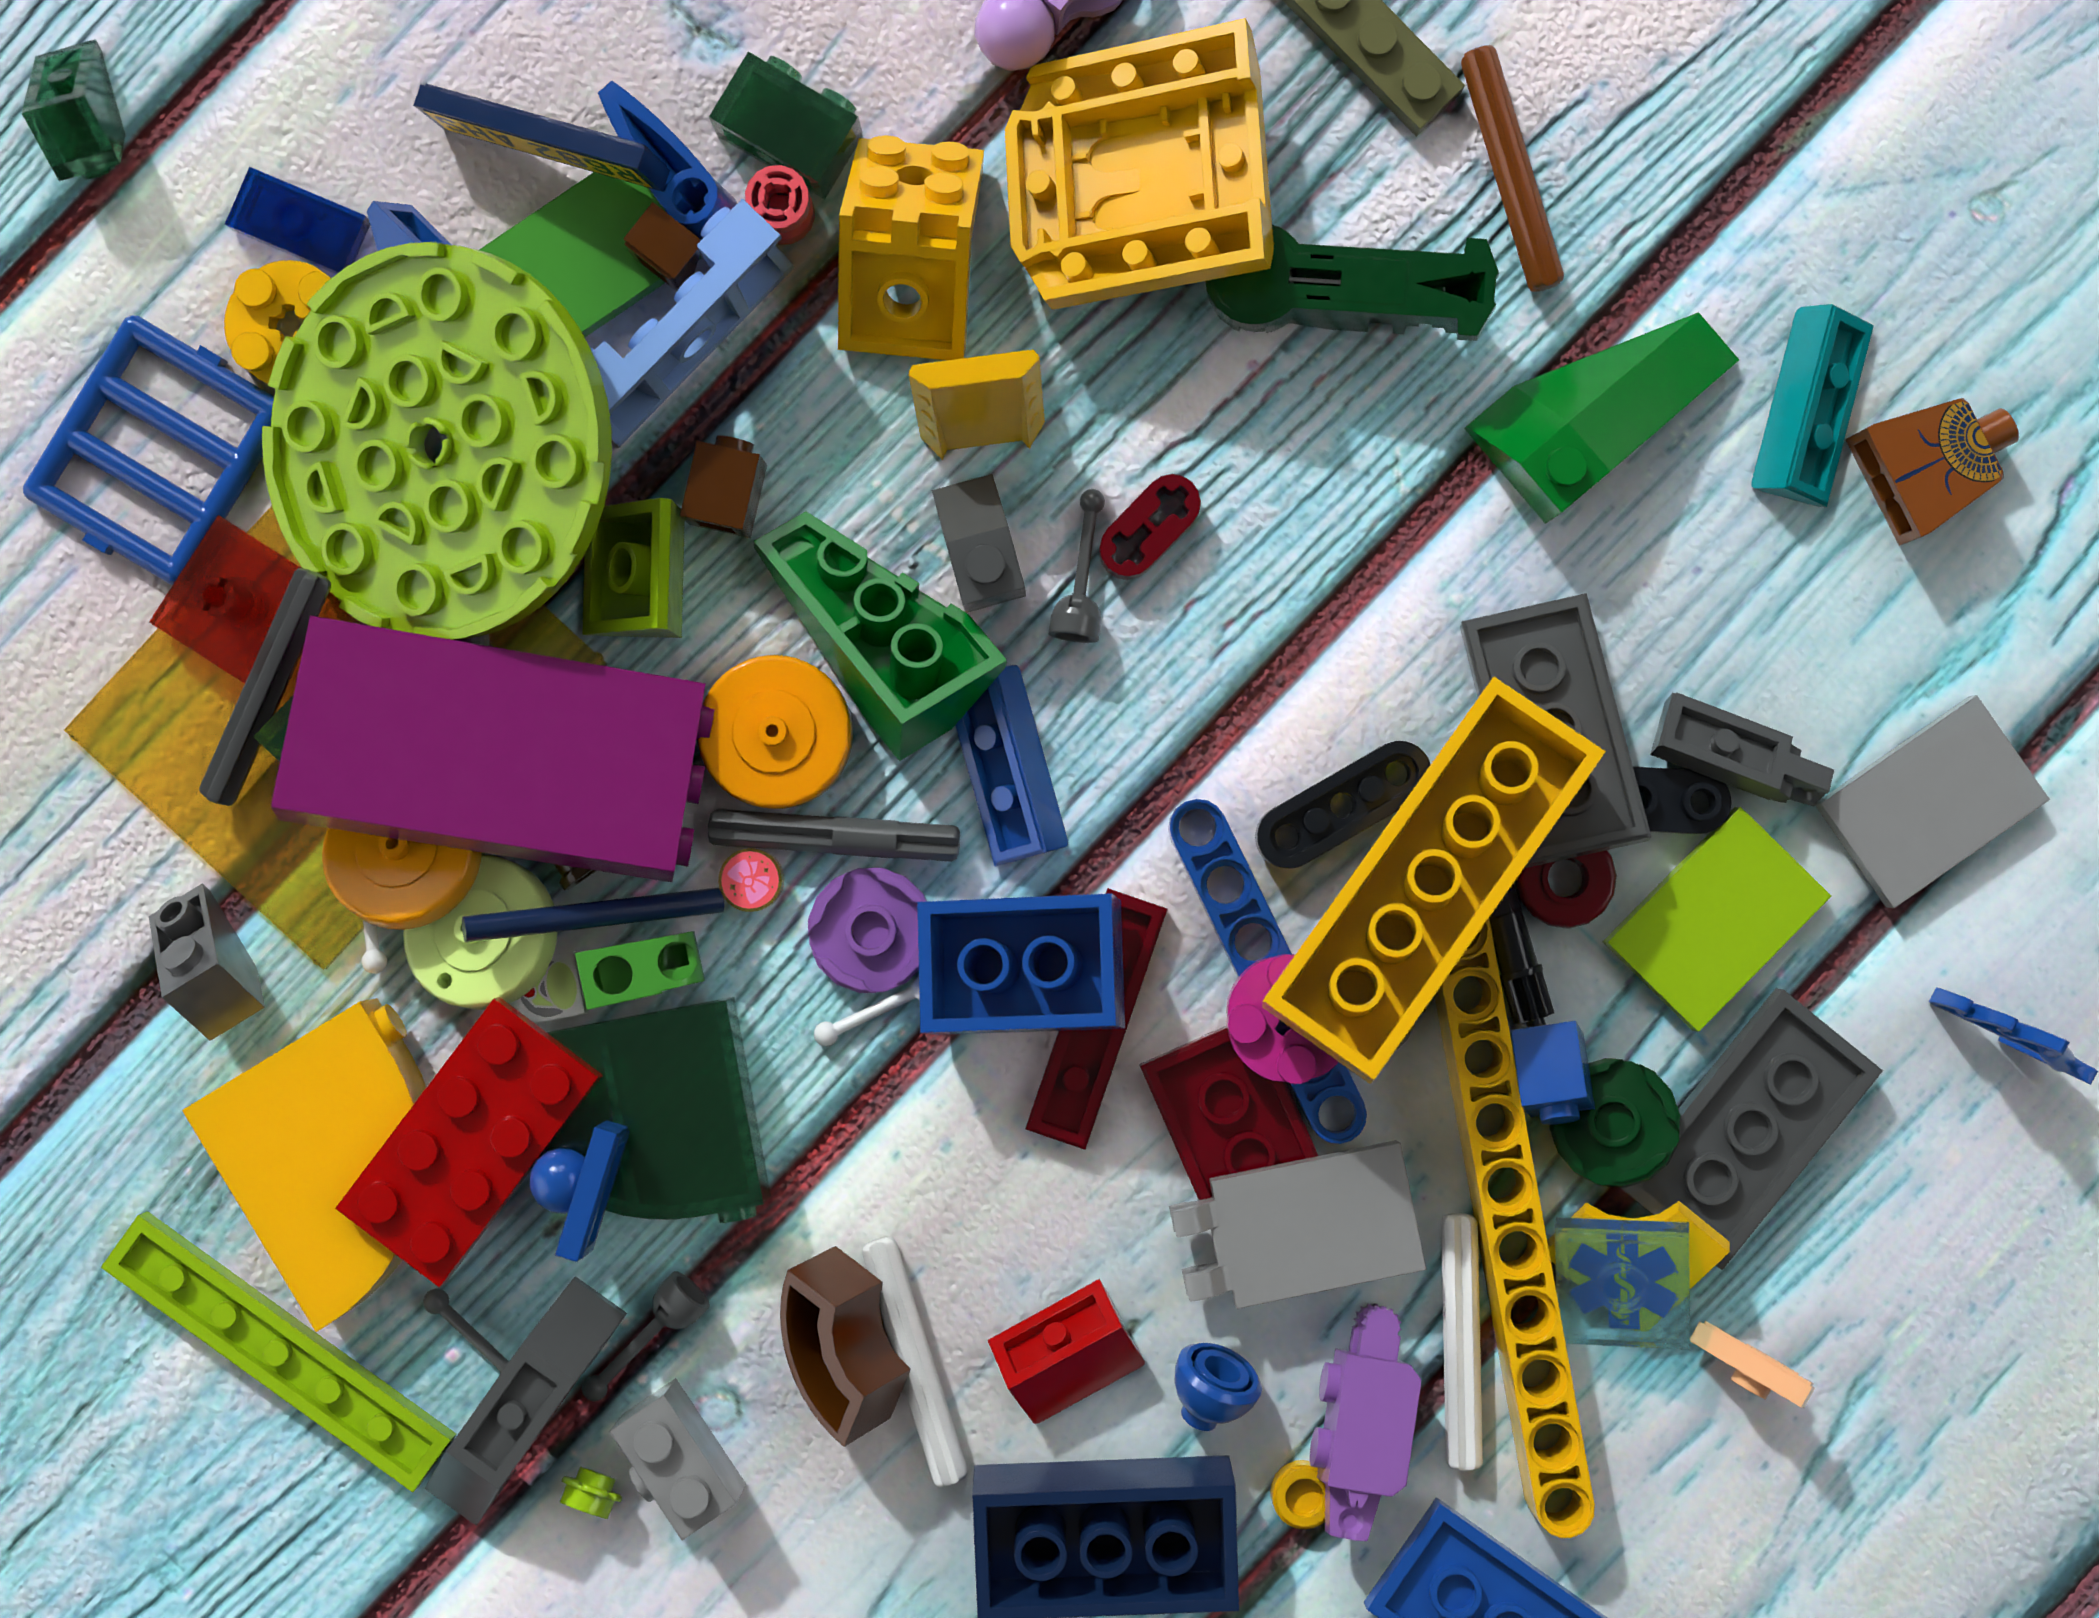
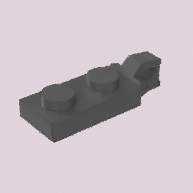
(1737, 752)

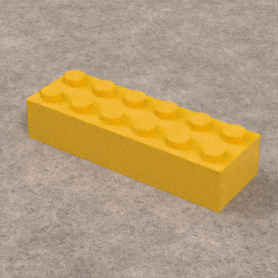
(1432, 879)

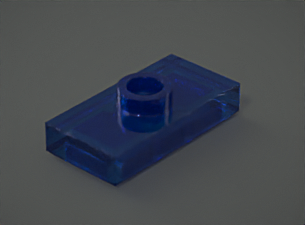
(297, 221)

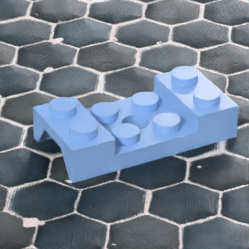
(708, 308)

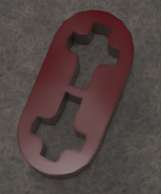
(1139, 516)

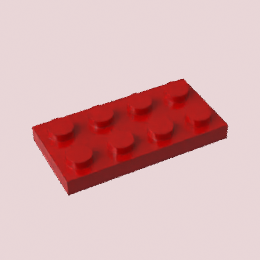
(468, 1141)

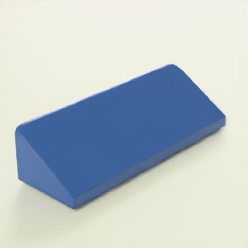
(1010, 772)

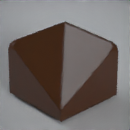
(663, 246)

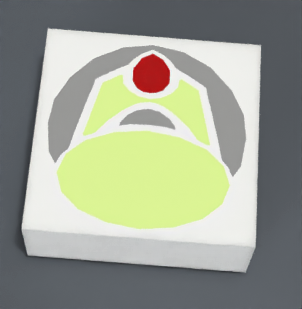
(556, 993)

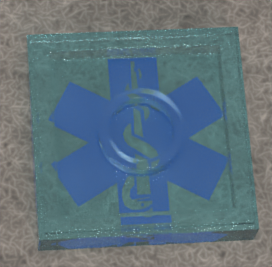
(1623, 1282)

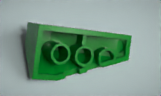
(1586, 417)
(890, 644)

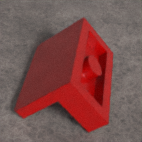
(1065, 1352)

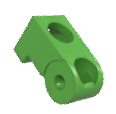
(638, 969)

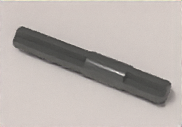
(834, 835)

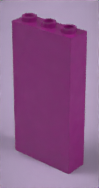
(491, 750)

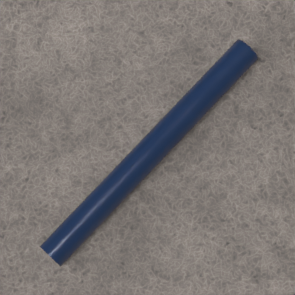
(591, 914)

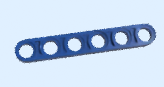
(1248, 909)

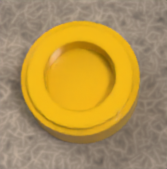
(1299, 1495)

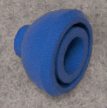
(1214, 1385)

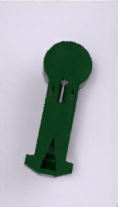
(1361, 286)

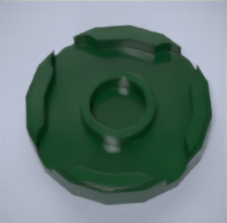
(1629, 1130)

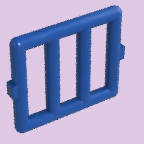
(105, 385)

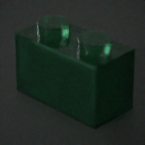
(787, 122)

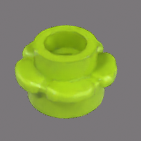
(590, 1492)

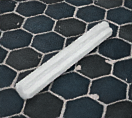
(1461, 1341)
(911, 1345)

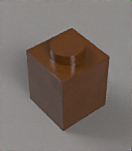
(724, 486)

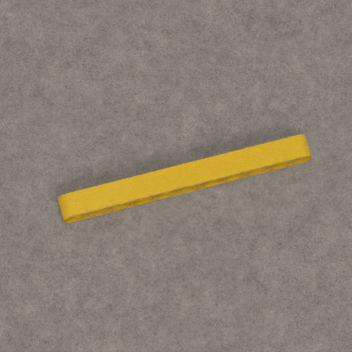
(1532, 1273)

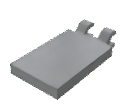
(1304, 1227)

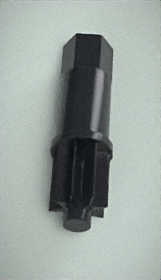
(1518, 964)

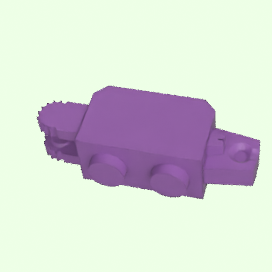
(1366, 1424)

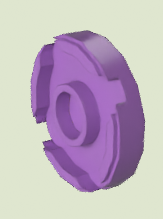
(867, 930)

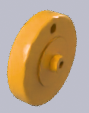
(776, 732)
(396, 880)

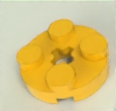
(258, 304)

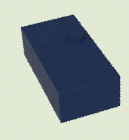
(1105, 1537)

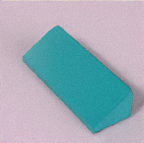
(1812, 404)

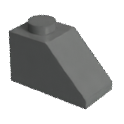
(979, 543)

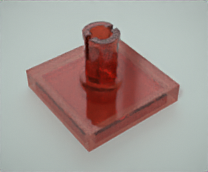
(226, 597)

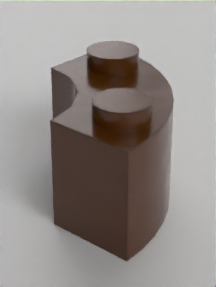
(839, 1345)

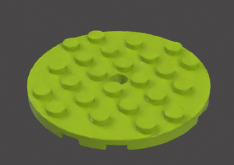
(527, 456)

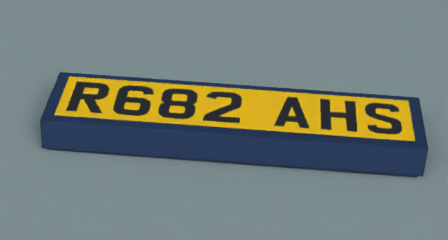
(542, 136)

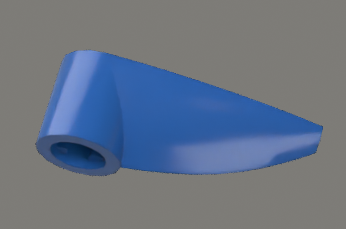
(688, 181)

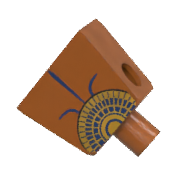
(1931, 463)

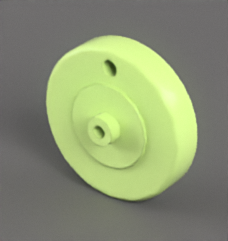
(483, 970)

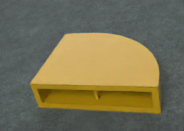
(298, 1139)

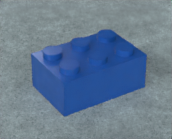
(1021, 964)

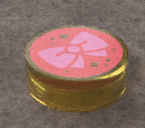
(751, 879)

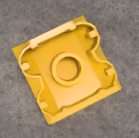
(978, 400)

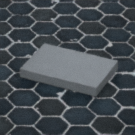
(1932, 801)

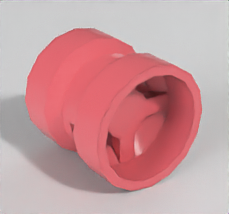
(788, 215)

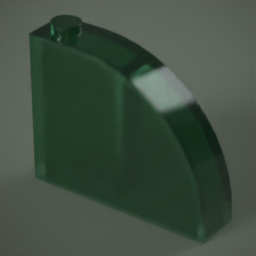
(688, 1108)

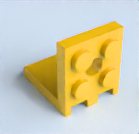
(911, 225)

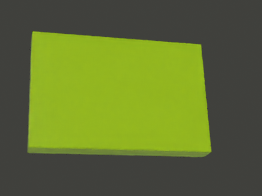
(1717, 919)

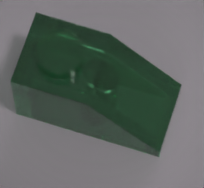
(74, 112)

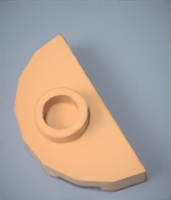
(1753, 1368)

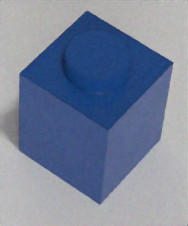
(1553, 1072)

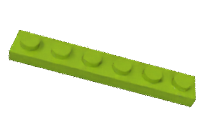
(278, 1350)

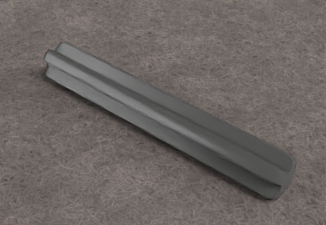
(264, 687)

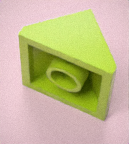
(635, 571)

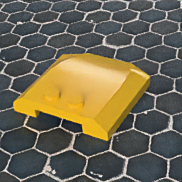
(1141, 167)

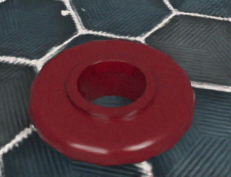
(1574, 910)

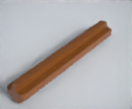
(1512, 168)

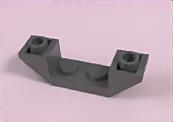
(524, 1400)

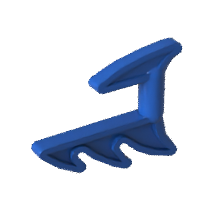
(2020, 1036)

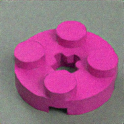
(1253, 1030)

